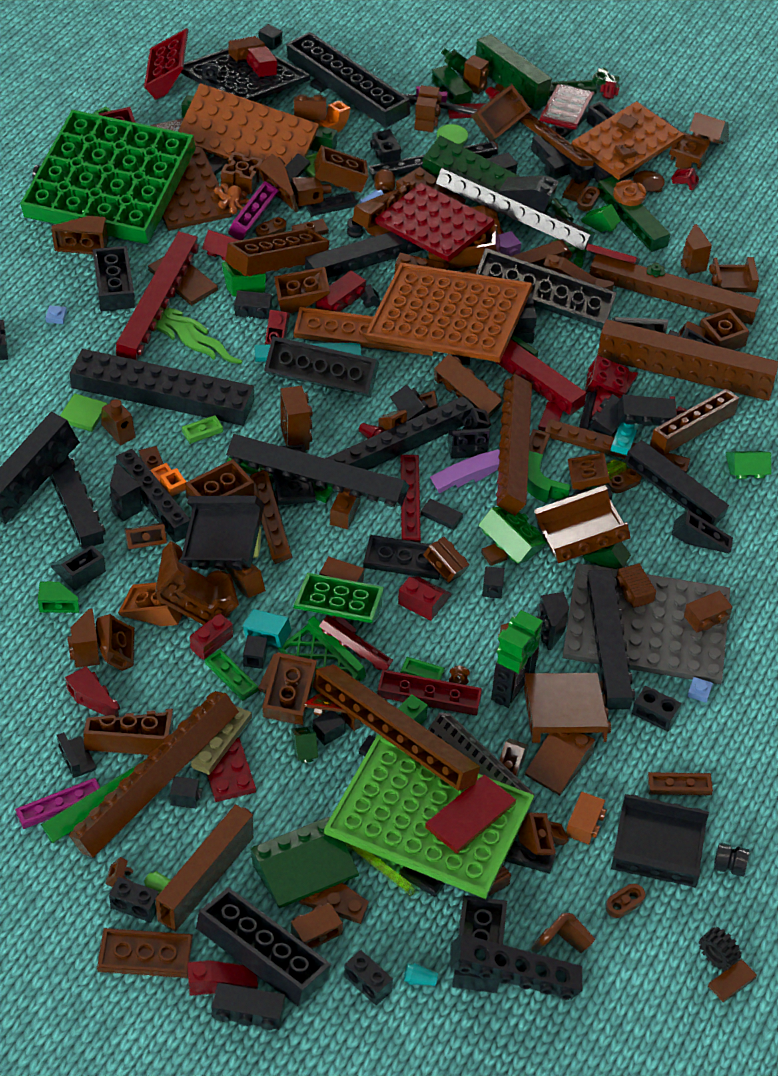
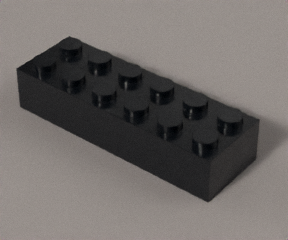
(321, 366)
(34, 463)
(263, 946)

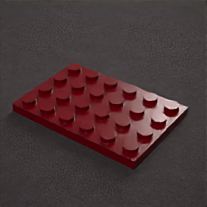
(435, 221)

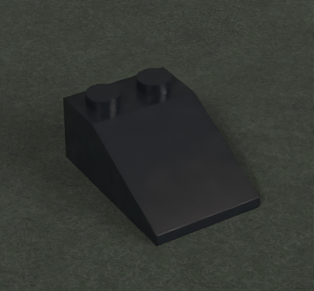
(530, 190)

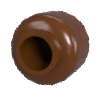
(384, 181)

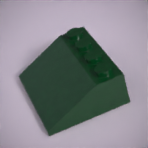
(302, 863)

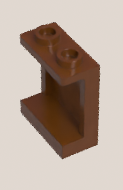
(735, 277)

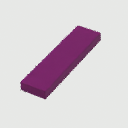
(53, 804)

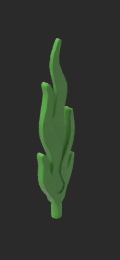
(186, 331)

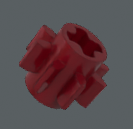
(609, 90)

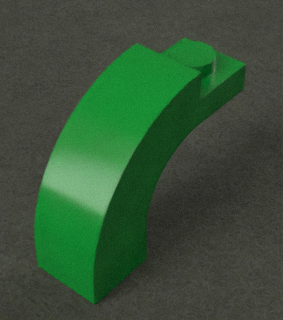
(541, 486)

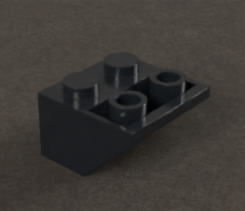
(468, 442)
(80, 566)
(554, 613)

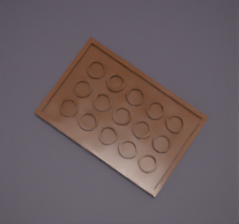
(647, 138)

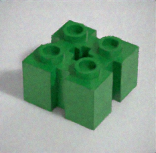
(519, 641)

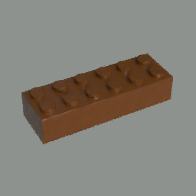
(274, 251)

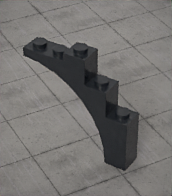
(559, 165)

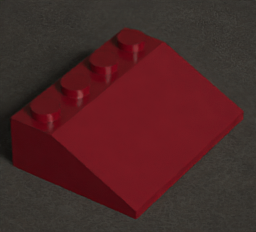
(165, 64)

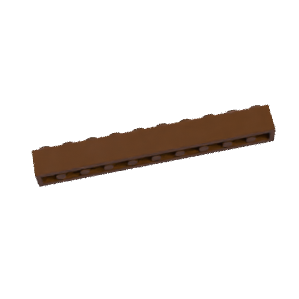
(674, 288)
(514, 445)
(396, 727)
(153, 774)

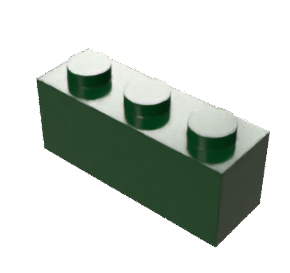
(450, 82)

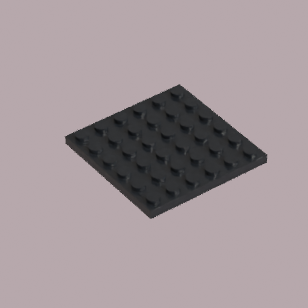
(240, 78)

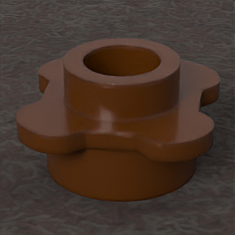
(459, 671)

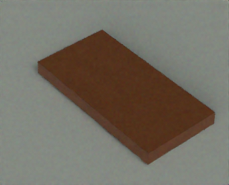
(193, 286)
(145, 953)

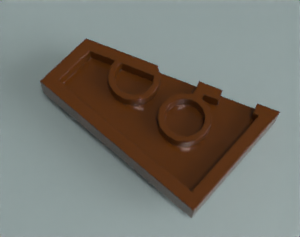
(343, 900)

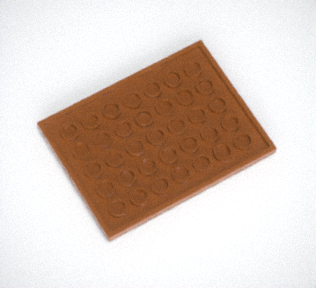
(449, 312)

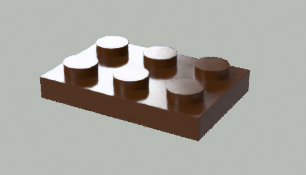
(588, 471)

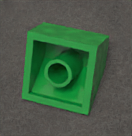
(237, 281)
(749, 463)

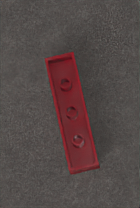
(431, 691)

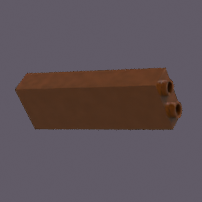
(204, 868)

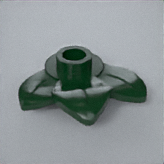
(602, 76)

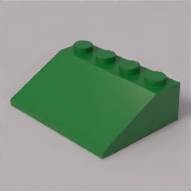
(340, 598)

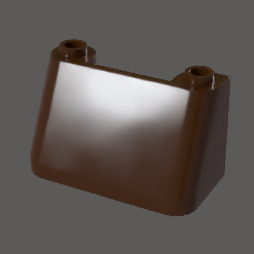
(190, 591)

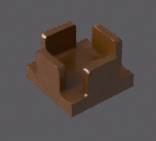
(689, 150)

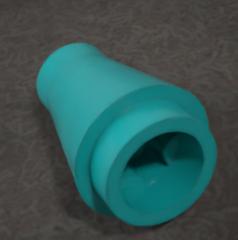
(419, 975)

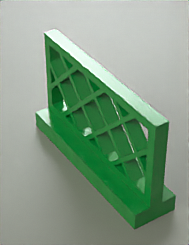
(331, 645)

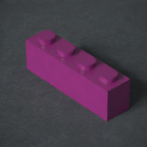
(253, 211)

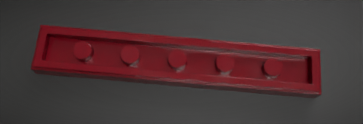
(411, 507)

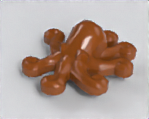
(232, 197)

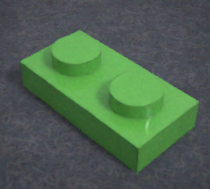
(202, 429)

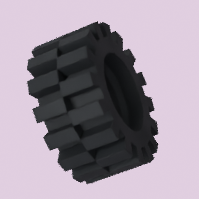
(720, 948)

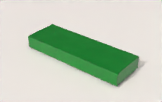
(231, 675)

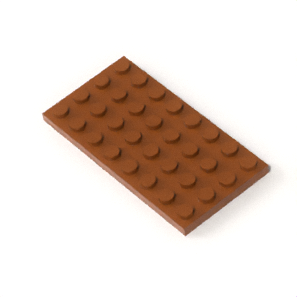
(235, 124)

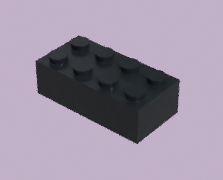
(113, 278)
(485, 921)

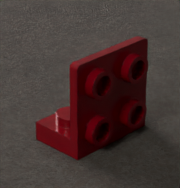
(606, 374)

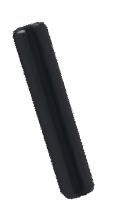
(587, 410)

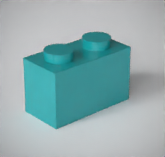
(268, 625)

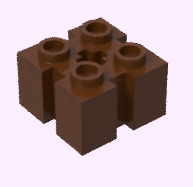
(427, 108)
(242, 172)

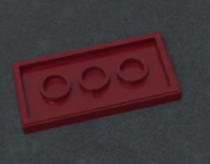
(470, 814)

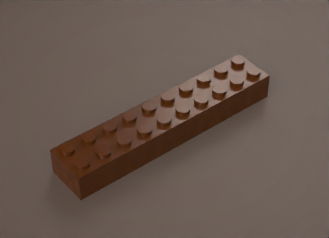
(688, 359)

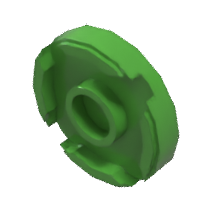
(454, 133)

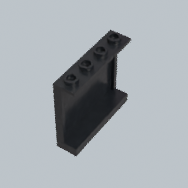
(222, 532)
(660, 840)

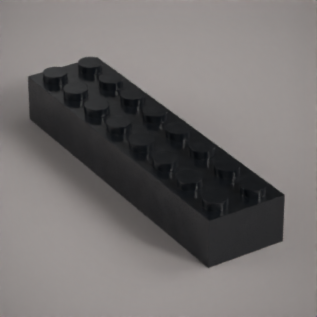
(552, 289)

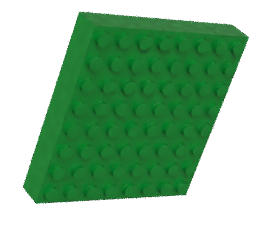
(109, 172)

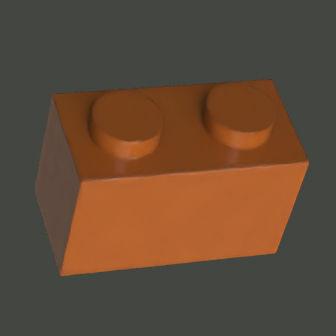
(585, 818)

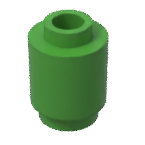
(156, 881)

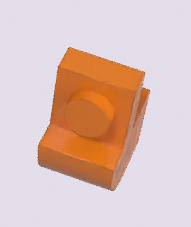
(336, 116)
(170, 479)

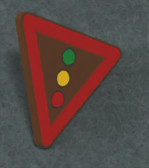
(322, 704)

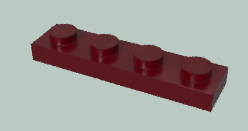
(350, 639)

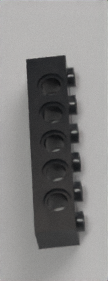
(155, 496)
(515, 967)

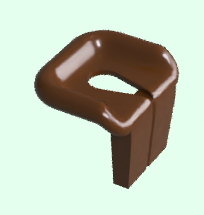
(569, 929)

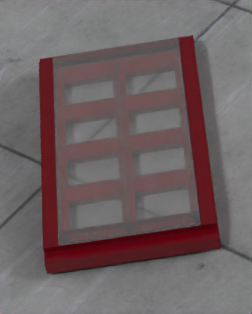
(566, 106)

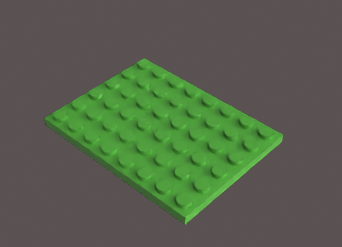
(388, 813)

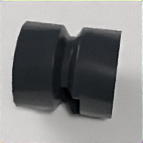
(731, 859)

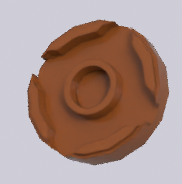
(629, 193)

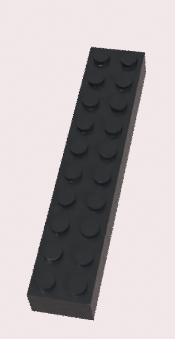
(348, 79)
(162, 386)

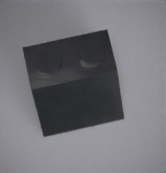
(124, 494)

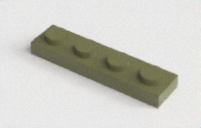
(214, 751)

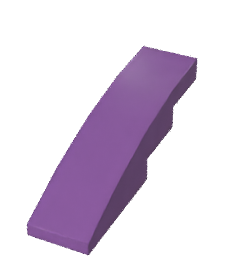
(466, 470)

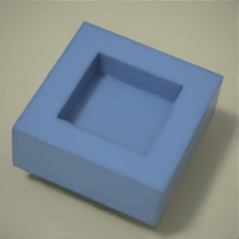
(56, 314)
(700, 689)

